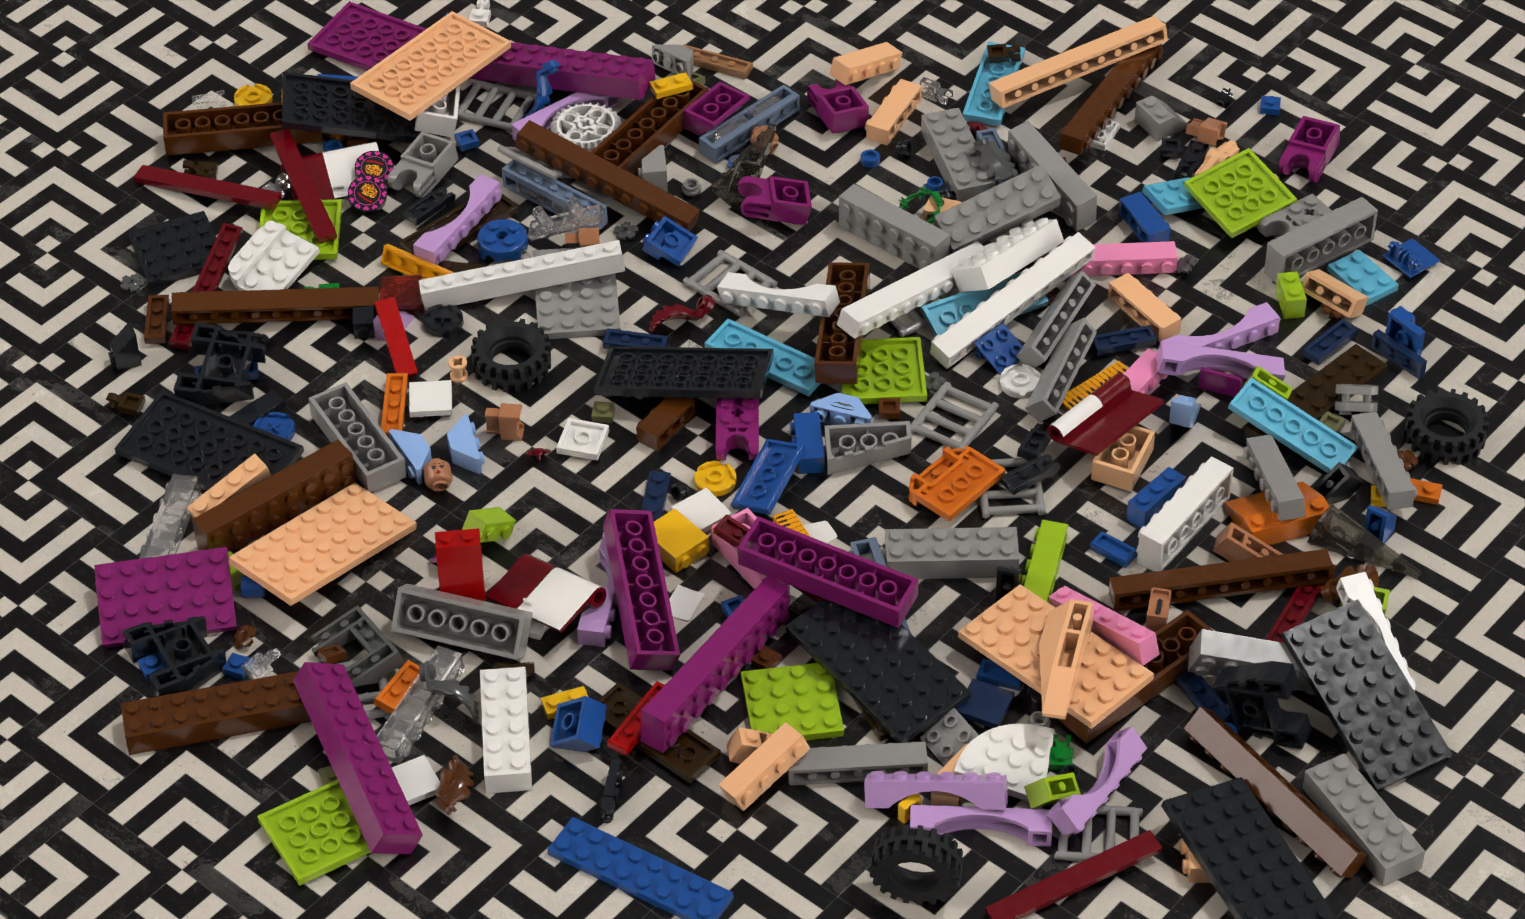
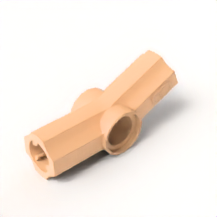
(1218, 155)

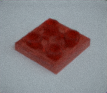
(404, 289)

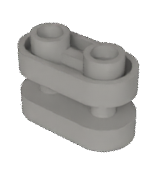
(1346, 406)

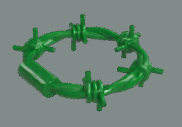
(921, 193)

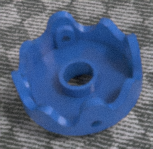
(502, 249)

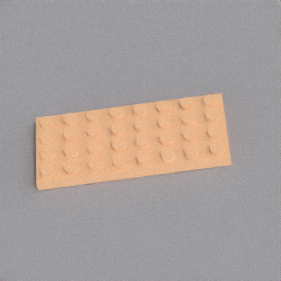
(430, 65)
(322, 543)
(1011, 638)

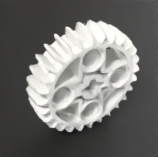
(585, 124)

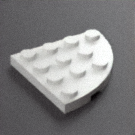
(1011, 750)

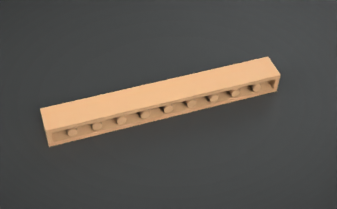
(1078, 62)

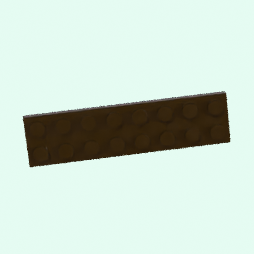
(1318, 392)

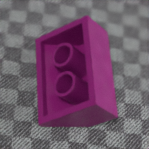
(713, 108)

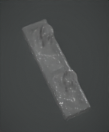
(577, 218)

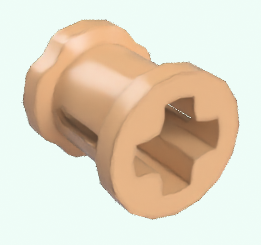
(458, 369)

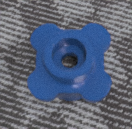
(935, 184)

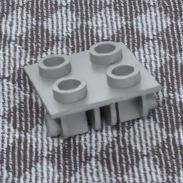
(948, 736)

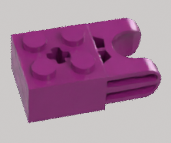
(839, 107)
(1310, 147)
(775, 199)
(737, 426)

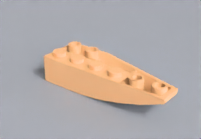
(1062, 654)

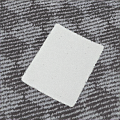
(684, 602)

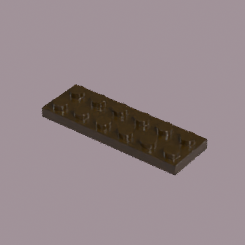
(500, 210)
(686, 758)

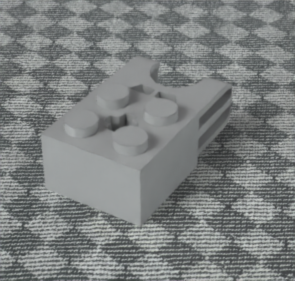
(424, 164)
(1293, 216)

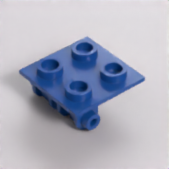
(1410, 257)
(999, 348)

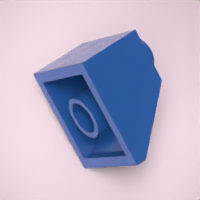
(578, 724)

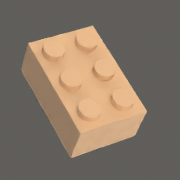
(1124, 459)

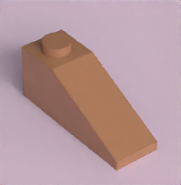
(1237, 544)

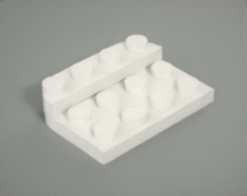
(271, 259)

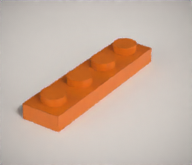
(394, 402)

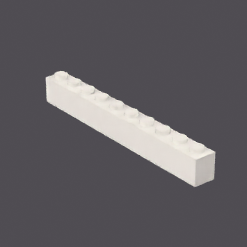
(522, 275)
(903, 294)
(1012, 299)

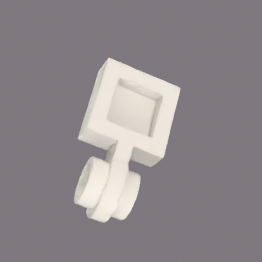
(482, 14)

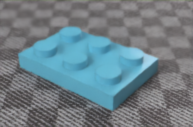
(1171, 196)
(1363, 275)

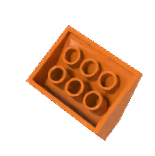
(1255, 516)

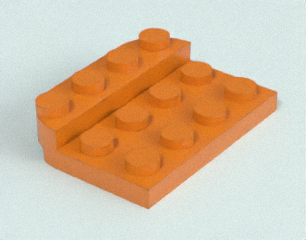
(954, 481)

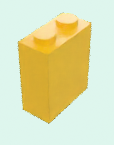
(679, 540)

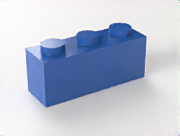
(1144, 219)
(808, 432)
(1153, 497)

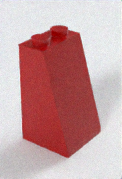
(460, 563)

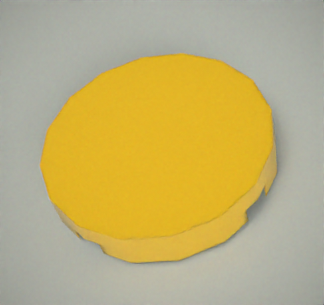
(253, 95)
(716, 477)

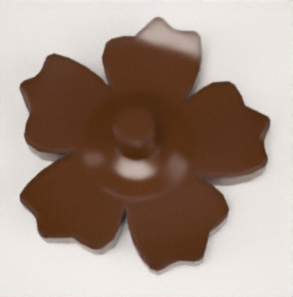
(1327, 310)
(1408, 459)
(244, 636)

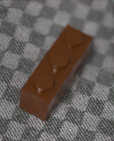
(665, 421)

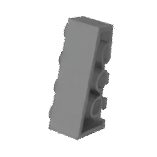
(864, 444)

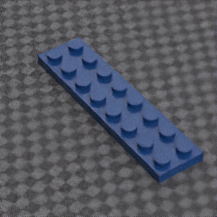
(638, 872)

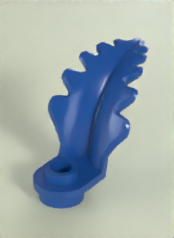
(543, 85)

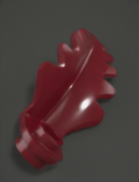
(704, 306)

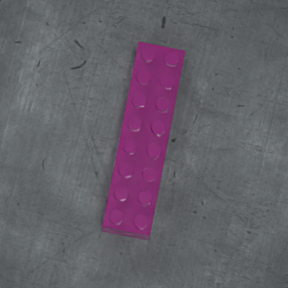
(828, 571)
(641, 590)

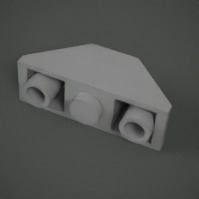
(674, 58)

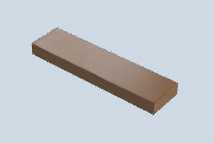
(721, 63)

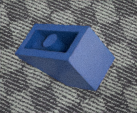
(1380, 522)

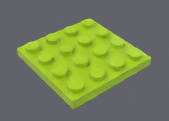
(1239, 192)
(293, 217)
(890, 371)
(794, 695)
(315, 832)

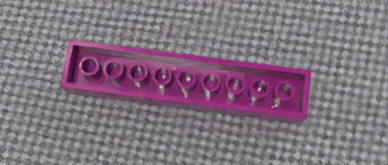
(578, 72)
(714, 664)
(357, 758)

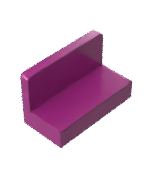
(1220, 382)

